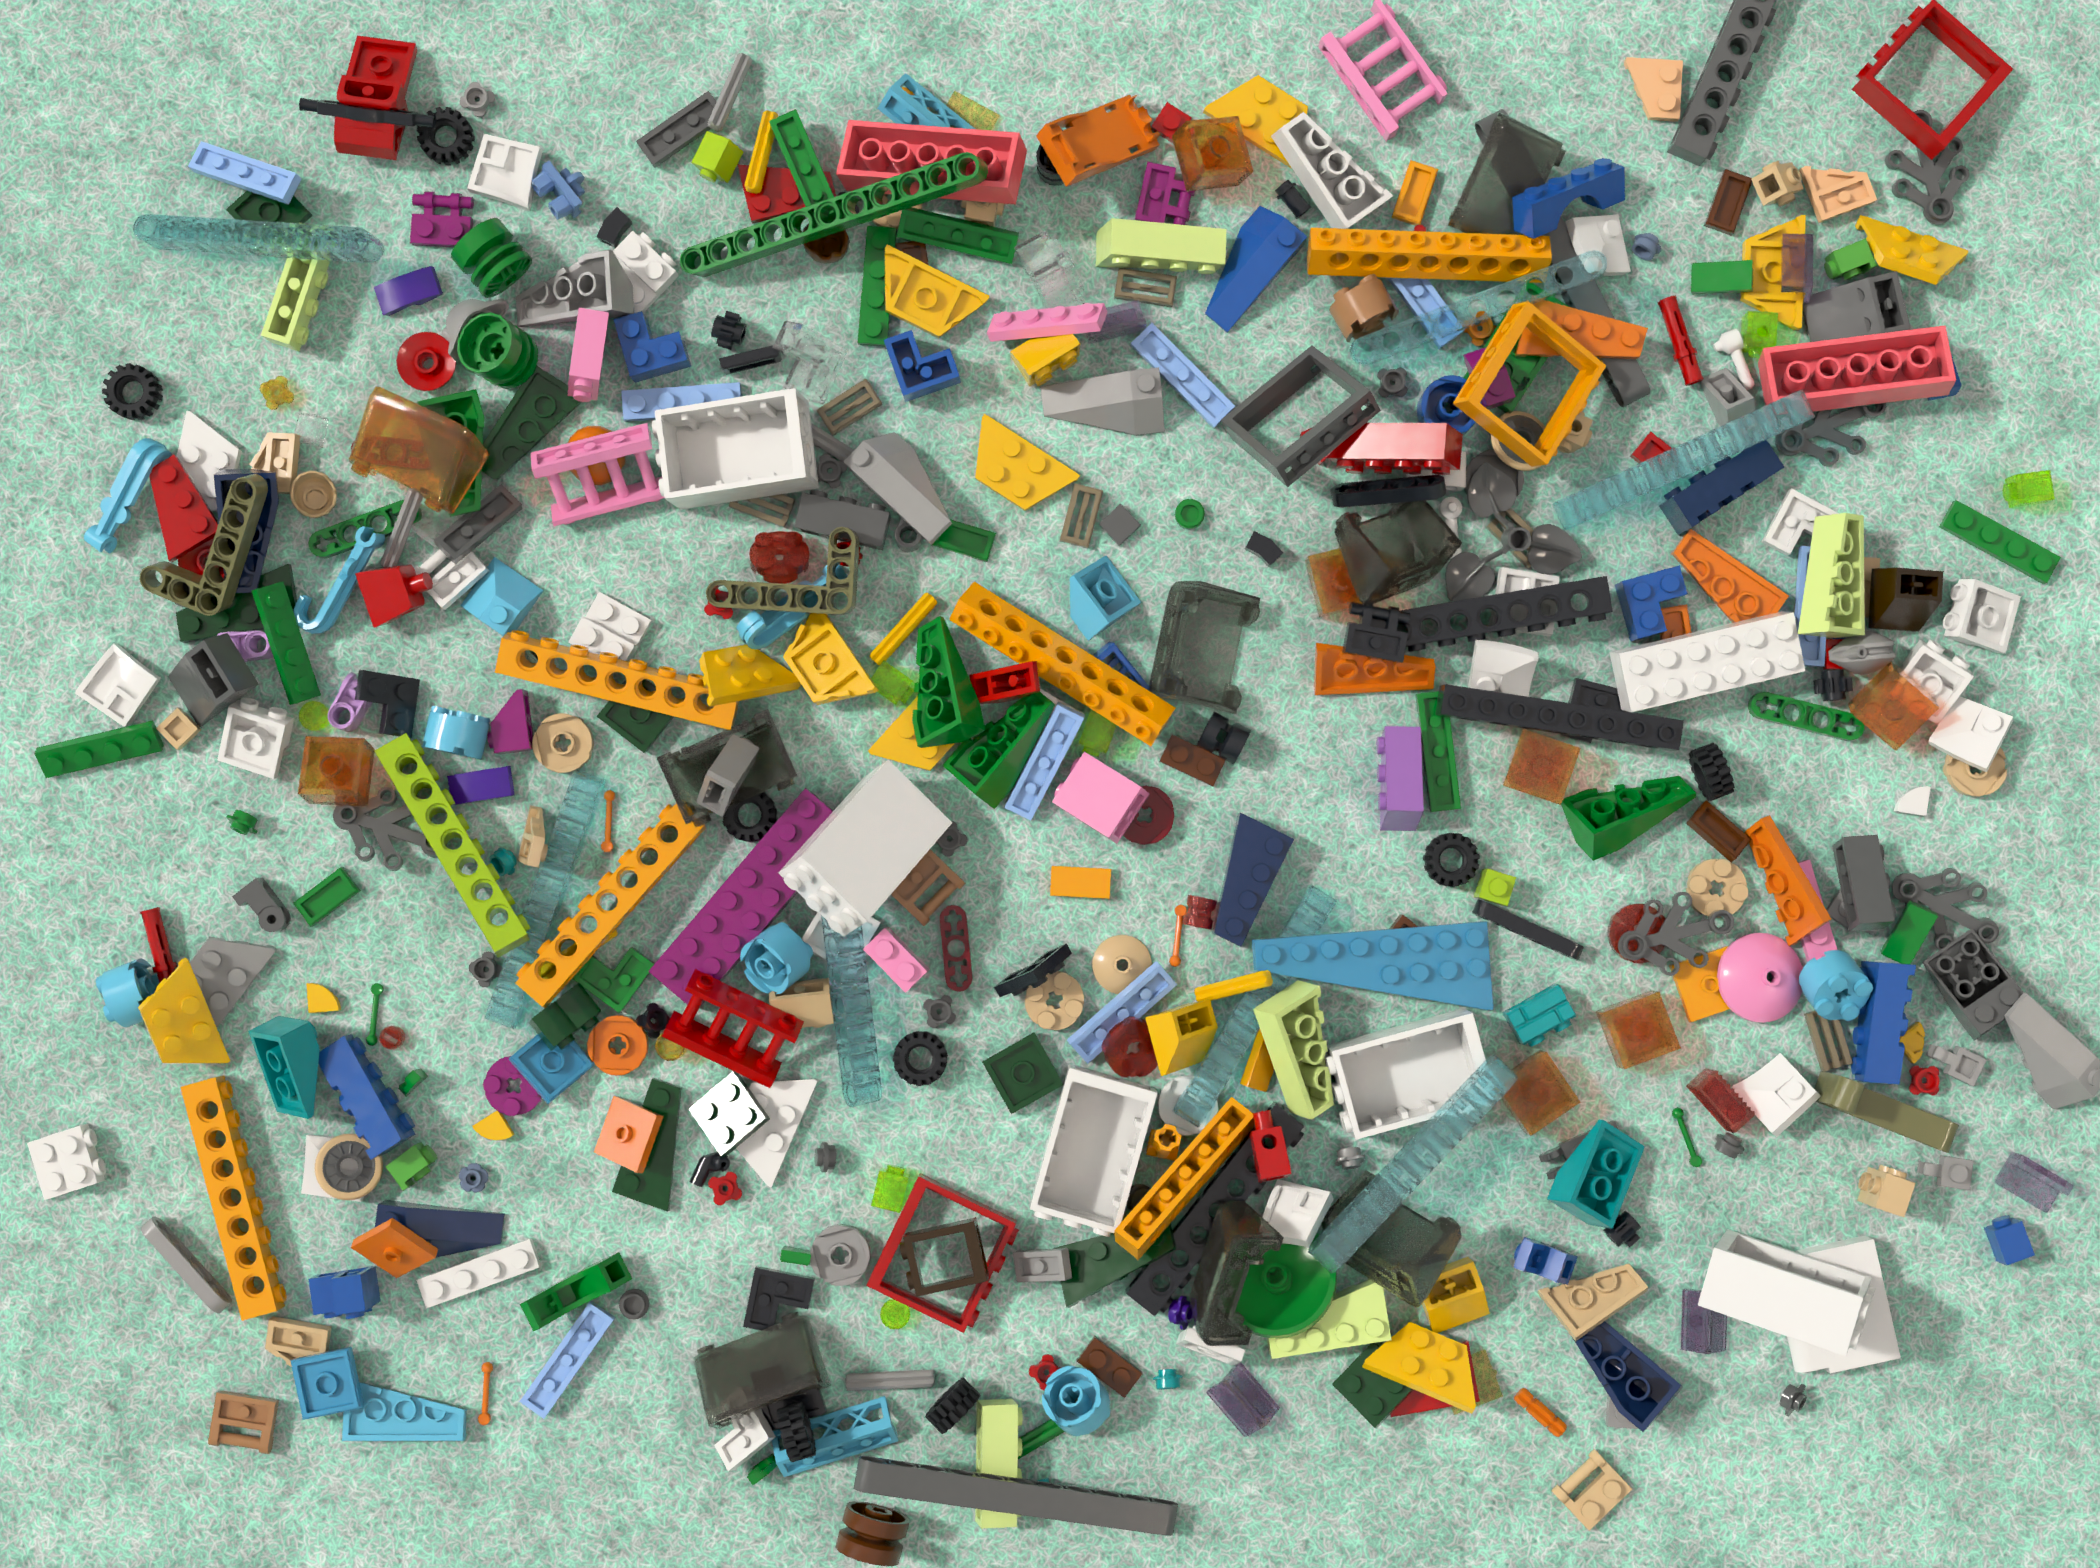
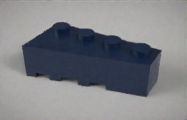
(1719, 487)
(1250, 871)

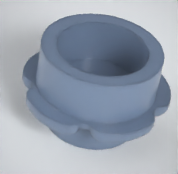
(1646, 246)
(465, 1177)

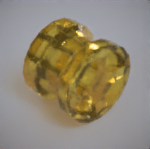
(668, 1050)

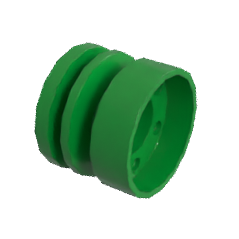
(491, 257)
(497, 350)

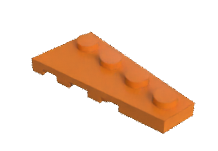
(1597, 333)
(1728, 582)
(1351, 673)
(1793, 892)

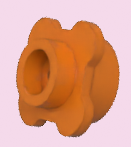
(1479, 336)

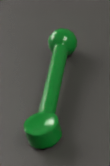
(376, 989)
(1694, 1160)

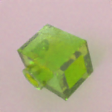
(1758, 332)

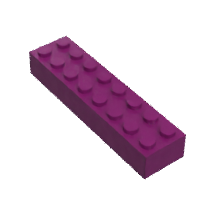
(743, 903)

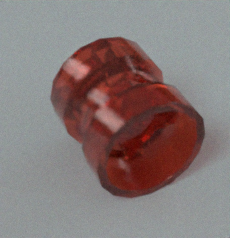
(1199, 912)

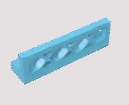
(913, 109)
(842, 1443)

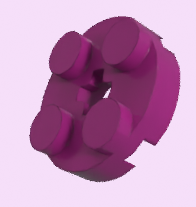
(505, 1101)

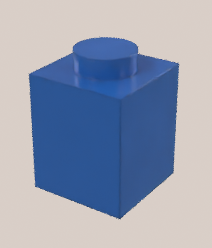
(2008, 1240)

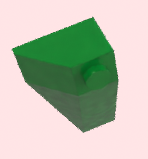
(467, 411)
(946, 699)
(998, 754)
(1615, 818)

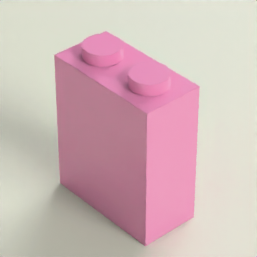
(587, 354)
(1100, 797)
(896, 959)

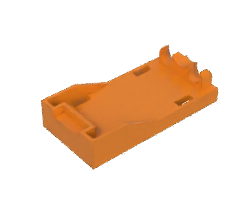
(1098, 139)

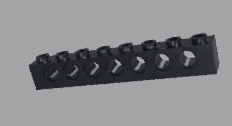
(1594, 590)
(1559, 717)
(1160, 1299)

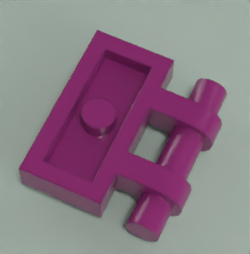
(1155, 196)
(440, 230)

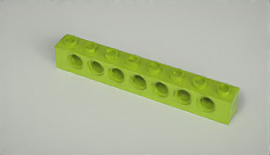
(393, 759)

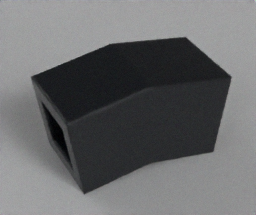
(614, 227)
(1263, 548)

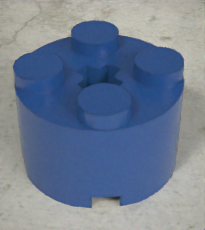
(1434, 398)

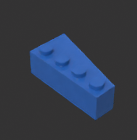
(1882, 1023)
(365, 1096)

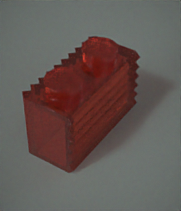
(1720, 1100)

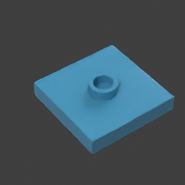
(550, 1070)
(327, 1383)

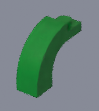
(575, 1291)

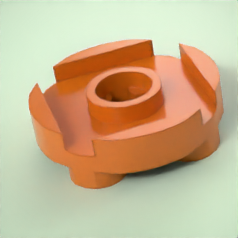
(606, 1057)

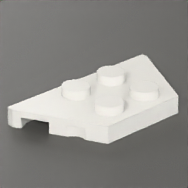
(204, 454)
(770, 1143)

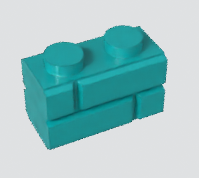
(1539, 1015)

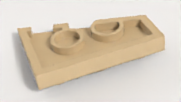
(1593, 1299)

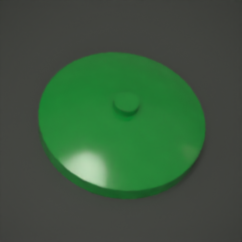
(1286, 1292)

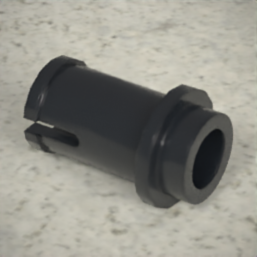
(1292, 198)

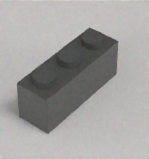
(822, 515)
(1864, 883)

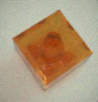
(1212, 153)
(1330, 582)
(1893, 706)
(1541, 766)
(336, 771)
(1638, 1029)
(1538, 1093)

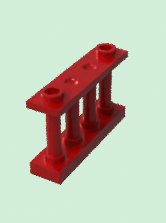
(722, 1049)

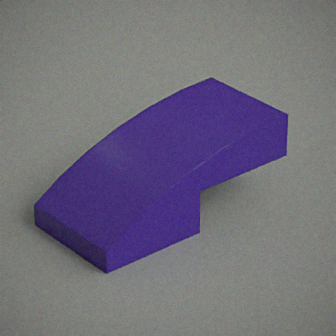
(408, 290)
(481, 785)

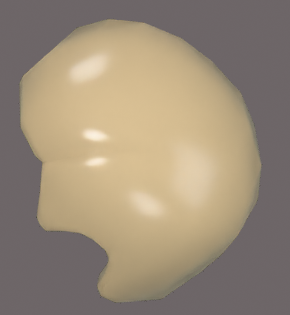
(313, 494)

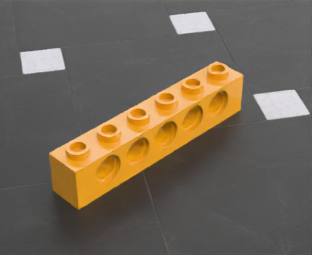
(1184, 1178)

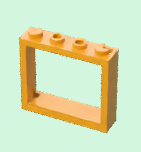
(1491, 361)

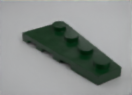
(526, 420)
(241, 614)
(655, 1183)
(1103, 1261)

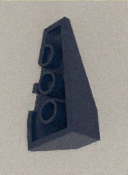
(257, 553)
(445, 1227)
(1629, 1377)

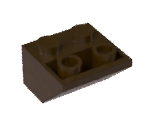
(1903, 598)

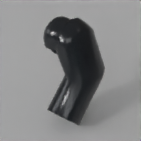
(708, 1164)

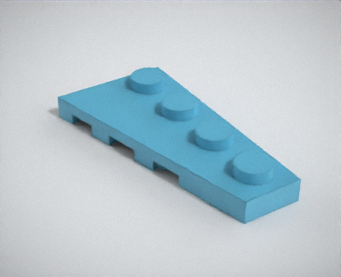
(402, 1417)

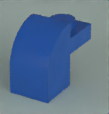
(1544, 1260)

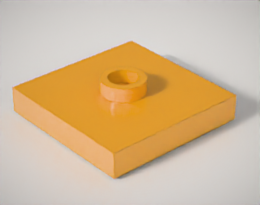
(1700, 986)

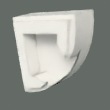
(1914, 801)

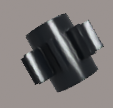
(728, 330)
(1833, 685)
(1624, 1230)

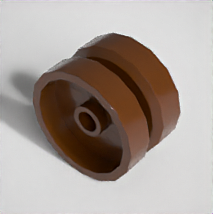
(872, 1533)

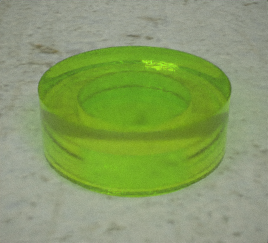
(314, 716)
(895, 1314)

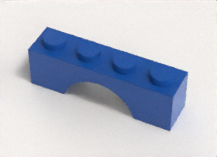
(1540, 207)

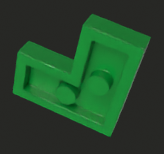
(617, 985)

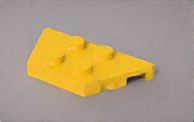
(1261, 112)
(1910, 252)
(1766, 255)
(926, 294)
(1018, 467)
(826, 663)
(743, 674)
(900, 743)
(182, 1021)
(1427, 1365)

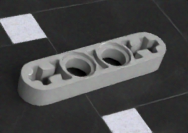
(186, 1264)

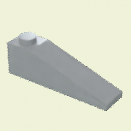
(591, 283)
(1116, 401)
(898, 478)
(2058, 1062)

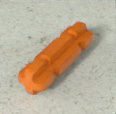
(1540, 1412)

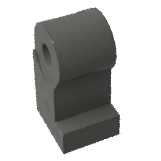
(265, 903)

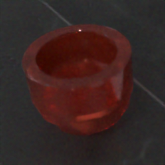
(395, 1032)

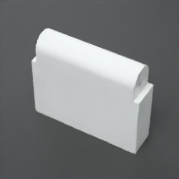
(1878, 1337)

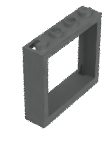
(1319, 439)

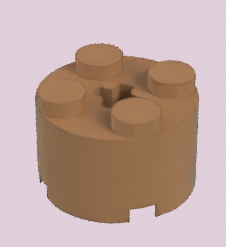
(1363, 308)

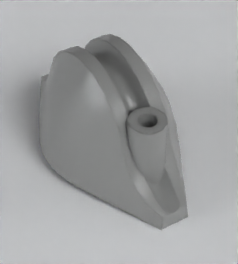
(463, 313)
(1863, 653)

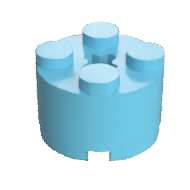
(456, 732)
(776, 959)
(1835, 986)
(125, 990)
(1080, 1416)

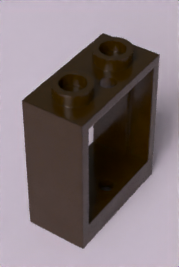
(975, 1250)

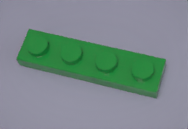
(802, 160)
(957, 234)
(873, 318)
(1999, 542)
(286, 643)
(99, 749)
(1437, 755)

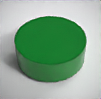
(1189, 514)

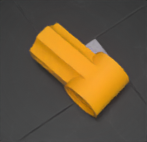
(1164, 1143)

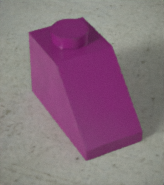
(1500, 390)
(512, 726)

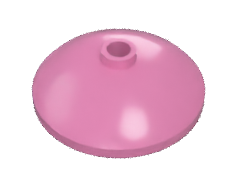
(1744, 977)

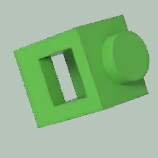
(1849, 261)
(412, 1164)

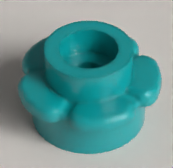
(503, 861)
(1167, 1379)

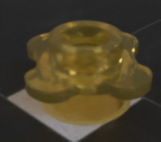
(268, 389)

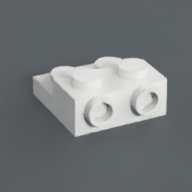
(645, 269)
(1981, 615)
(611, 628)
(1938, 674)
(255, 737)
(67, 1161)

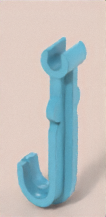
(125, 492)
(343, 585)
(764, 629)

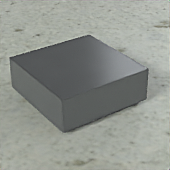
(1119, 524)

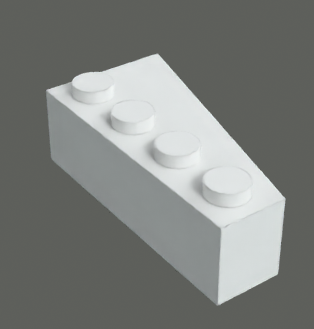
(1328, 174)

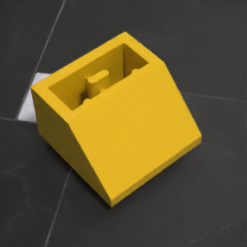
(1044, 355)
(1182, 1035)
(1456, 1297)

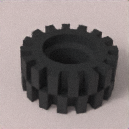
(458, 148)
(115, 389)
(1711, 771)
(755, 832)
(1469, 859)
(902, 1063)
(952, 1405)
(796, 1432)

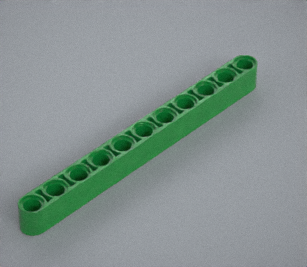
(845, 215)

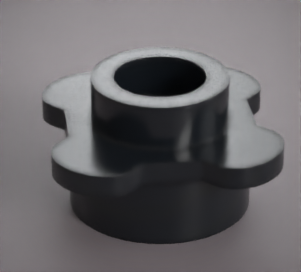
(661, 1020)

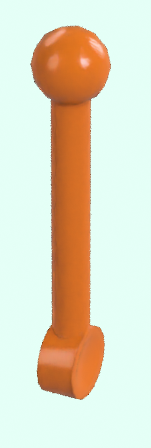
(607, 845)
(1180, 911)
(484, 1418)

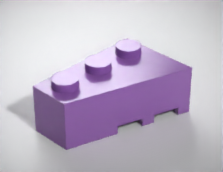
(1400, 778)

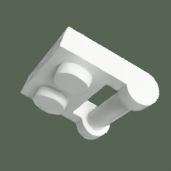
(452, 579)

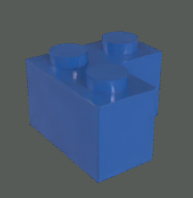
(649, 356)
(916, 374)
(1641, 599)
(345, 1292)

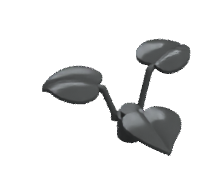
(1550, 549)

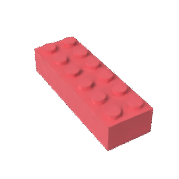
(889, 149)
(1860, 369)

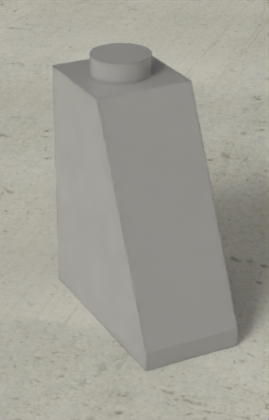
(727, 774)

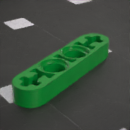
(362, 520)
(1805, 717)

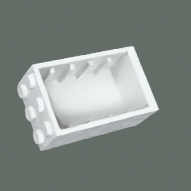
(735, 449)
(865, 848)
(1402, 1071)
(1093, 1150)
(1787, 1292)

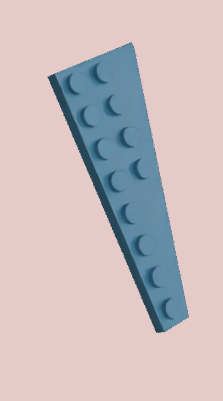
(1419, 962)

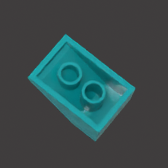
(289, 1062)
(1597, 1176)

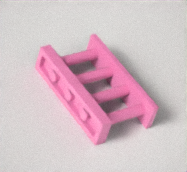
(1353, 72)
(593, 450)

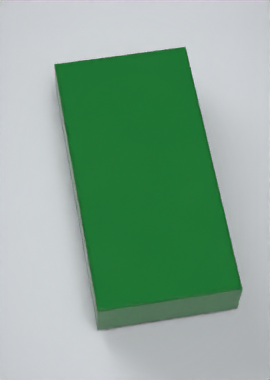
(1722, 277)
(966, 540)
(326, 896)
(1909, 933)

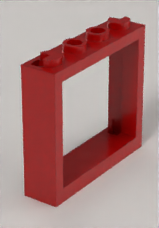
(1958, 40)
(980, 1290)

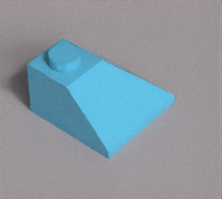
(1099, 597)
(502, 598)

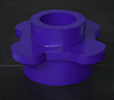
(1180, 1312)

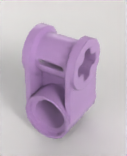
(247, 642)
(346, 701)

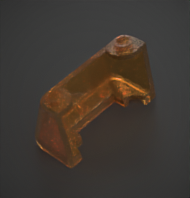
(417, 449)

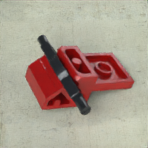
(372, 99)

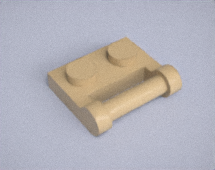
(1598, 1496)

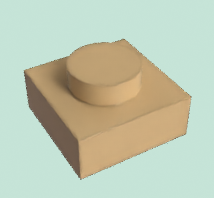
(178, 728)

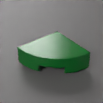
(412, 1080)
(795, 1255)
(754, 1473)

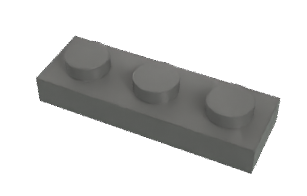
(678, 130)
(477, 526)

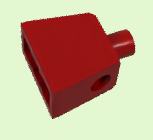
(392, 592)
(1273, 1162)

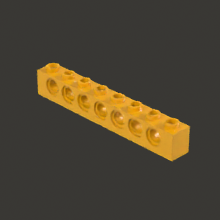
(1425, 254)
(513, 663)
(1062, 663)
(545, 990)
(227, 1213)

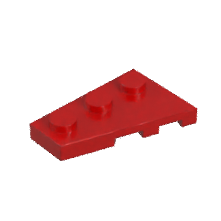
(778, 194)
(181, 509)

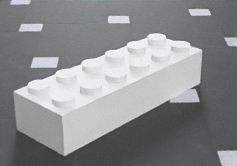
(1707, 661)

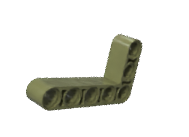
(220, 555)
(796, 592)
(1884, 1111)

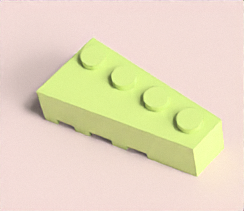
(1160, 246)
(1835, 578)
(1296, 1047)
(1353, 1319)

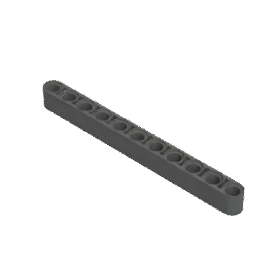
(1621, 375)
(1015, 1496)

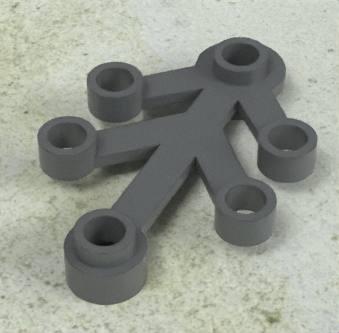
(1929, 175)
(1825, 428)
(382, 828)
(1942, 903)
(1670, 936)

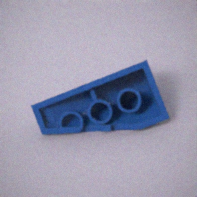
(1256, 259)

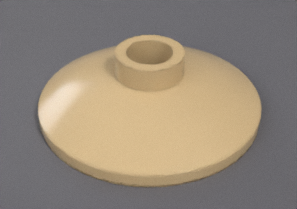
(1108, 955)

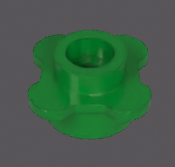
(242, 822)

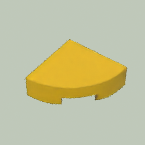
(321, 999)
(1913, 1042)
(494, 1127)

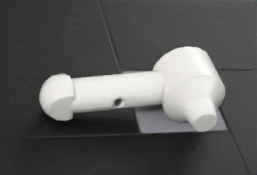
(1732, 343)
(1449, 510)

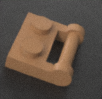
(920, 879)
(243, 1412)

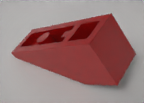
(1006, 683)

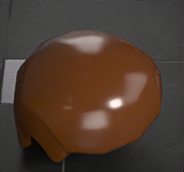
(828, 248)

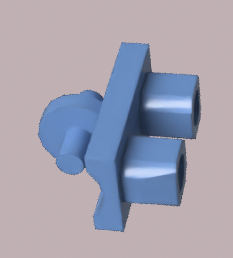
(566, 201)

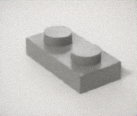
(1042, 1265)

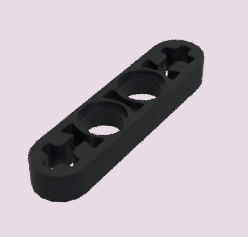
(1388, 491)
(1527, 929)

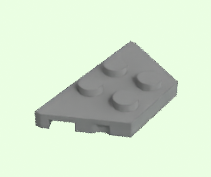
(226, 971)

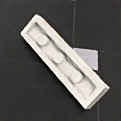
(478, 1273)

